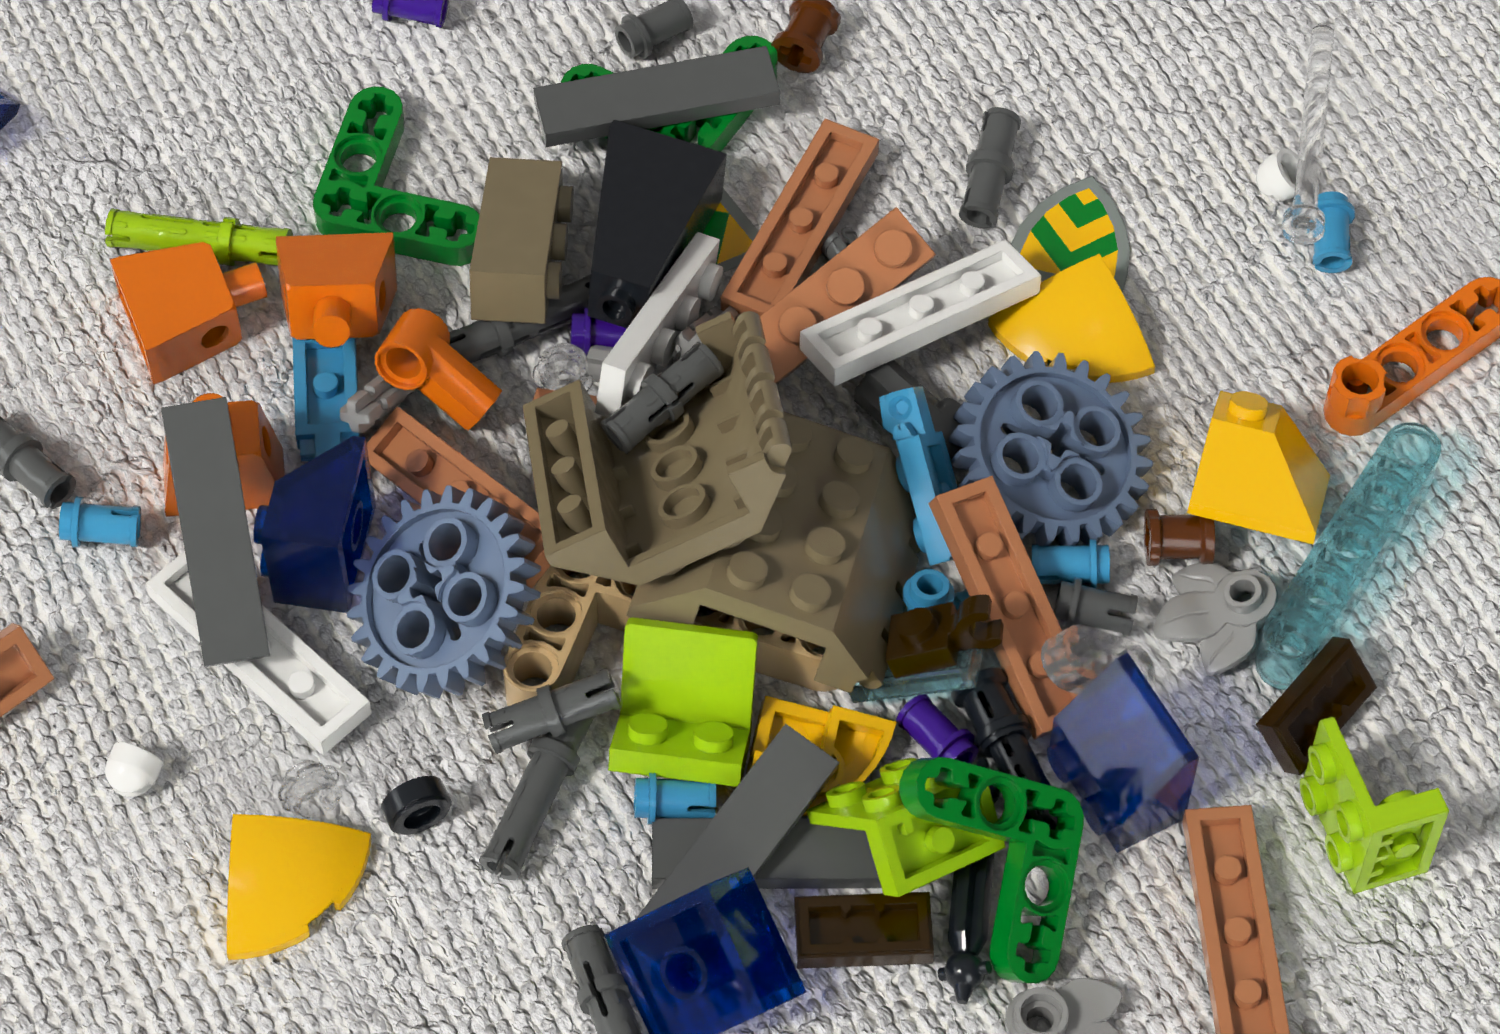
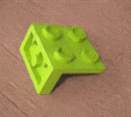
(685, 702)
(1363, 839)
(904, 847)

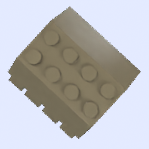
(682, 487)
(823, 563)

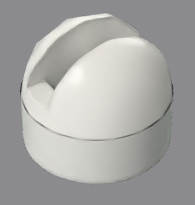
(1278, 175)
(132, 769)

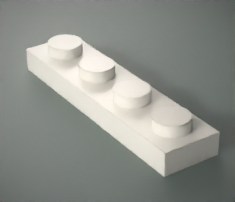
(919, 312)
(652, 333)
(290, 680)

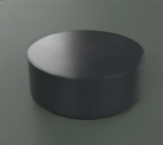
(416, 805)

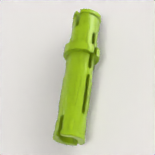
(227, 238)

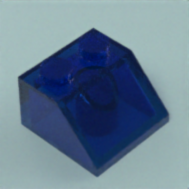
(318, 528)
(1123, 756)
(706, 959)

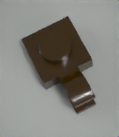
(935, 634)

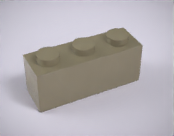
(520, 240)

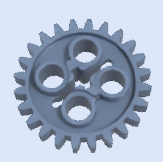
(1066, 405)
(427, 586)

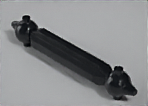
(969, 921)

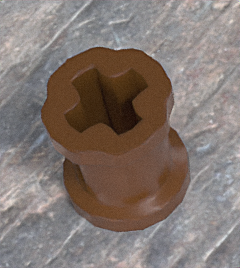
(805, 34)
(1178, 537)

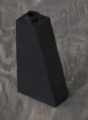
(649, 210)

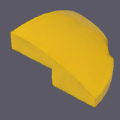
(1079, 316)
(845, 734)
(286, 877)

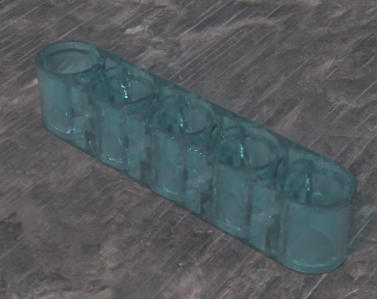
(1355, 530)

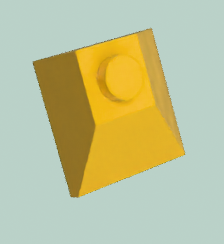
(1259, 470)

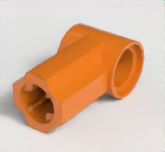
(421, 358)

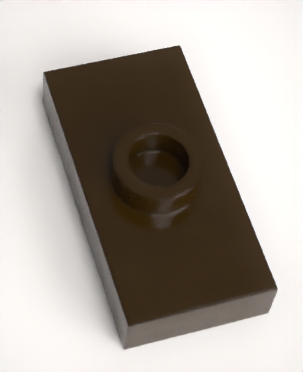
(1329, 686)
(863, 930)

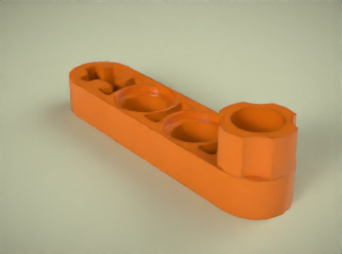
(1356, 412)

